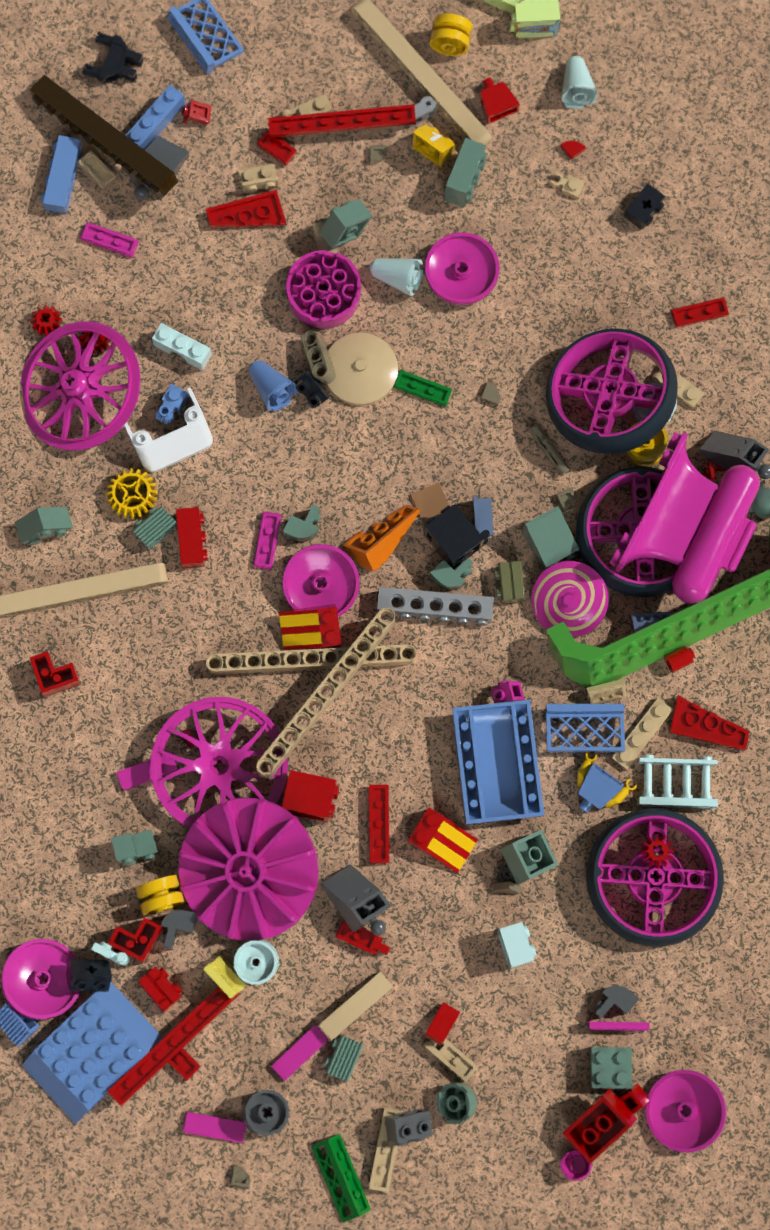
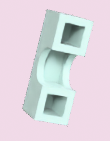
(190, 349)

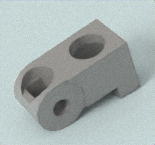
(424, 109)

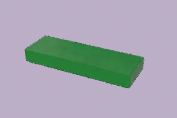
(422, 388)

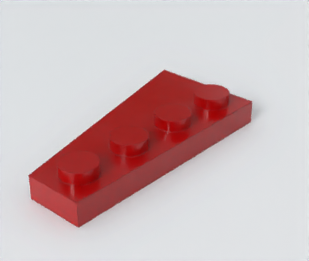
(248, 212)
(699, 724)

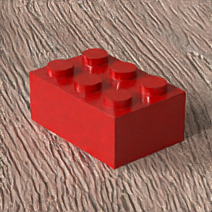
(600, 1126)

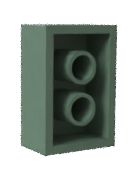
(465, 173)

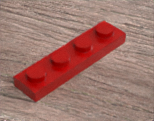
(379, 824)

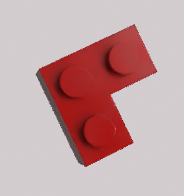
(52, 679)
(141, 943)

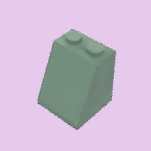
(550, 538)

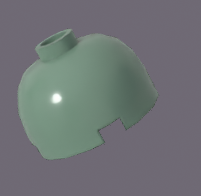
(761, 503)
(457, 1102)

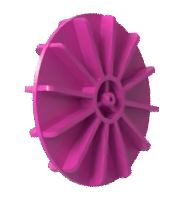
(248, 869)

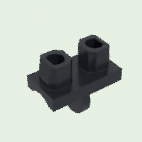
(311, 389)

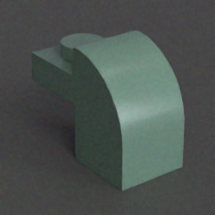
(301, 530)
(449, 578)

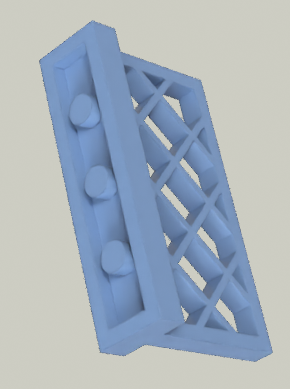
(194, 43)
(585, 711)

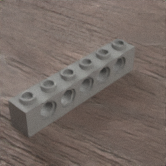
(445, 600)

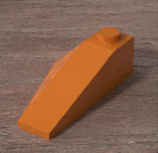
(377, 545)

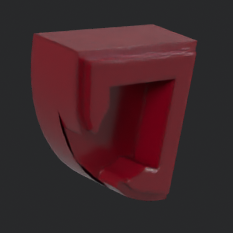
(192, 733)

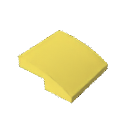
(225, 976)

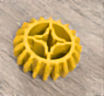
(127, 500)

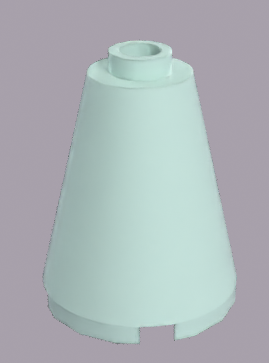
(578, 85)
(399, 273)

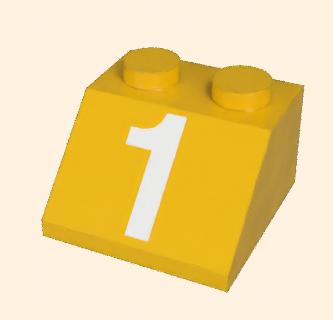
(433, 145)

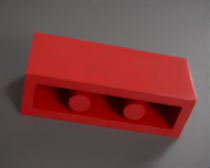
(191, 537)

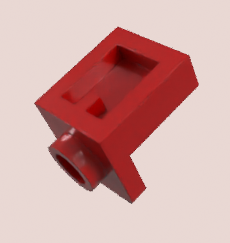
(196, 112)

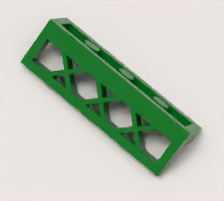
(344, 1177)

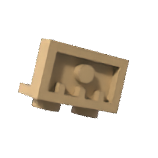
(258, 178)

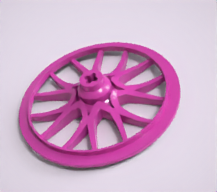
(84, 386)
(212, 754)

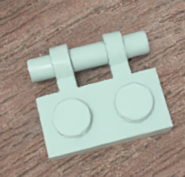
(107, 951)

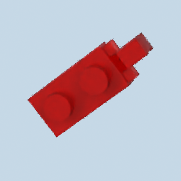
(362, 939)

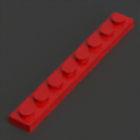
(342, 121)
(170, 1046)

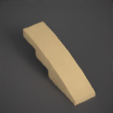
(355, 1006)

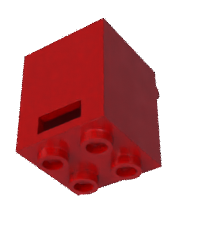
(310, 796)

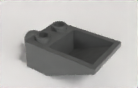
(168, 154)
(734, 450)
(355, 898)

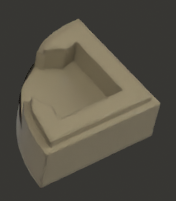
(377, 153)
(491, 394)
(565, 498)
(507, 888)
(239, 1178)

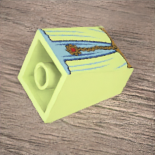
(535, 19)

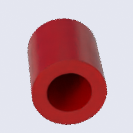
(679, 659)

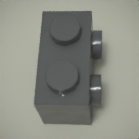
(408, 1126)

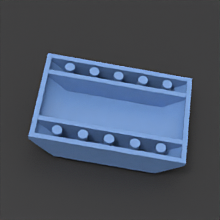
(497, 762)
(91, 1052)

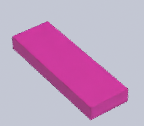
(109, 240)
(267, 540)
(141, 772)
(626, 1026)
(299, 1052)
(214, 1127)

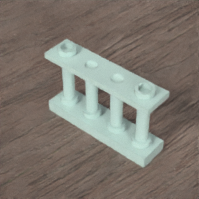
(686, 800)

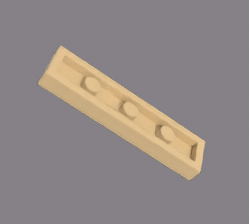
(642, 733)
(384, 1157)

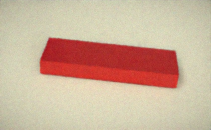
(699, 312)

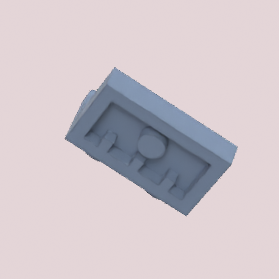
(642, 620)

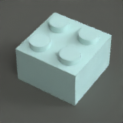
(516, 945)

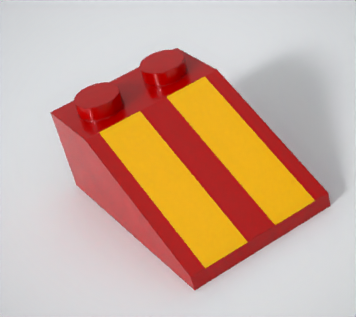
(310, 627)
(442, 840)

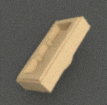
(96, 169)
(606, 692)

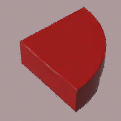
(572, 148)

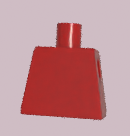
(497, 101)

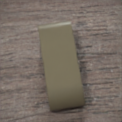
(323, 363)

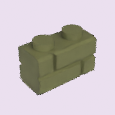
(510, 582)

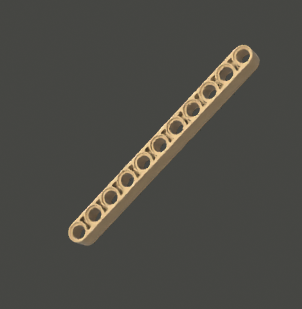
(420, 72)
(82, 590)
(302, 655)
(324, 701)

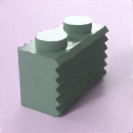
(154, 527)
(344, 1058)

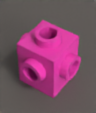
(507, 692)

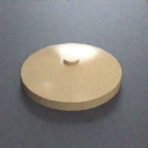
(363, 369)

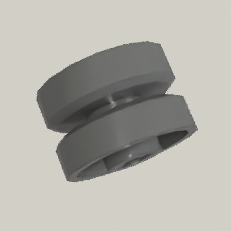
(277, 1113)

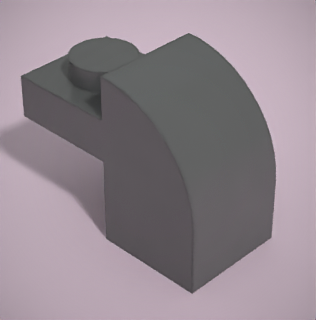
(174, 921)
(619, 997)

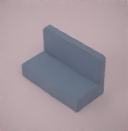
(482, 514)

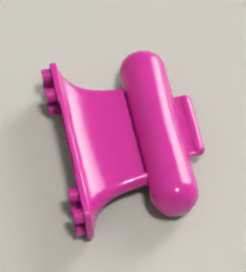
(693, 523)

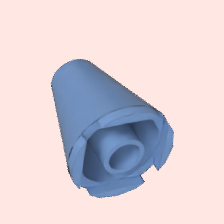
(272, 385)

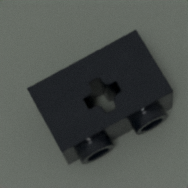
(647, 197)
(88, 975)

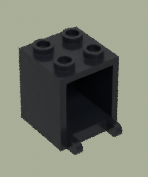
(454, 536)

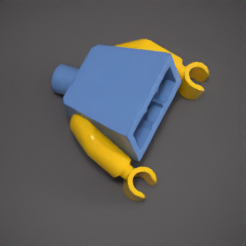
(599, 786)

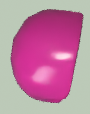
(575, 1166)

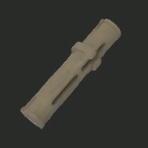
(549, 450)

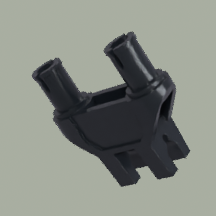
(115, 62)

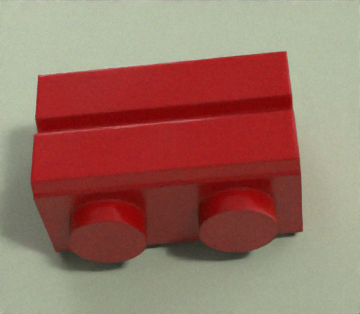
(160, 989)

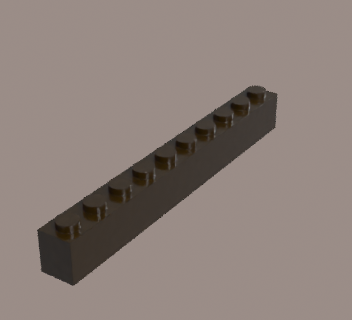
(104, 136)

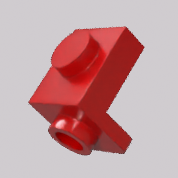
(709, 470)

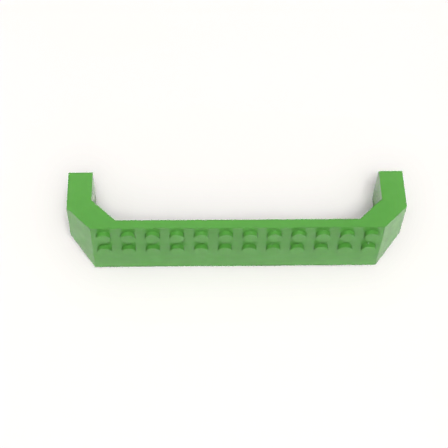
(597, 665)

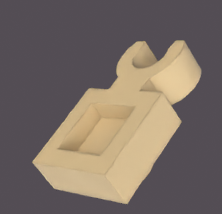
(571, 186)

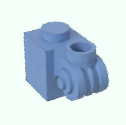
(173, 401)

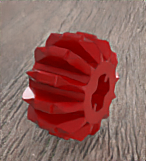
(39, 323)
(101, 342)
(663, 849)

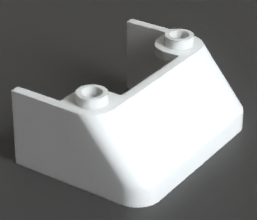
(176, 445)

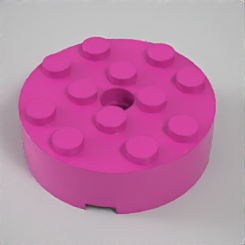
(320, 307)

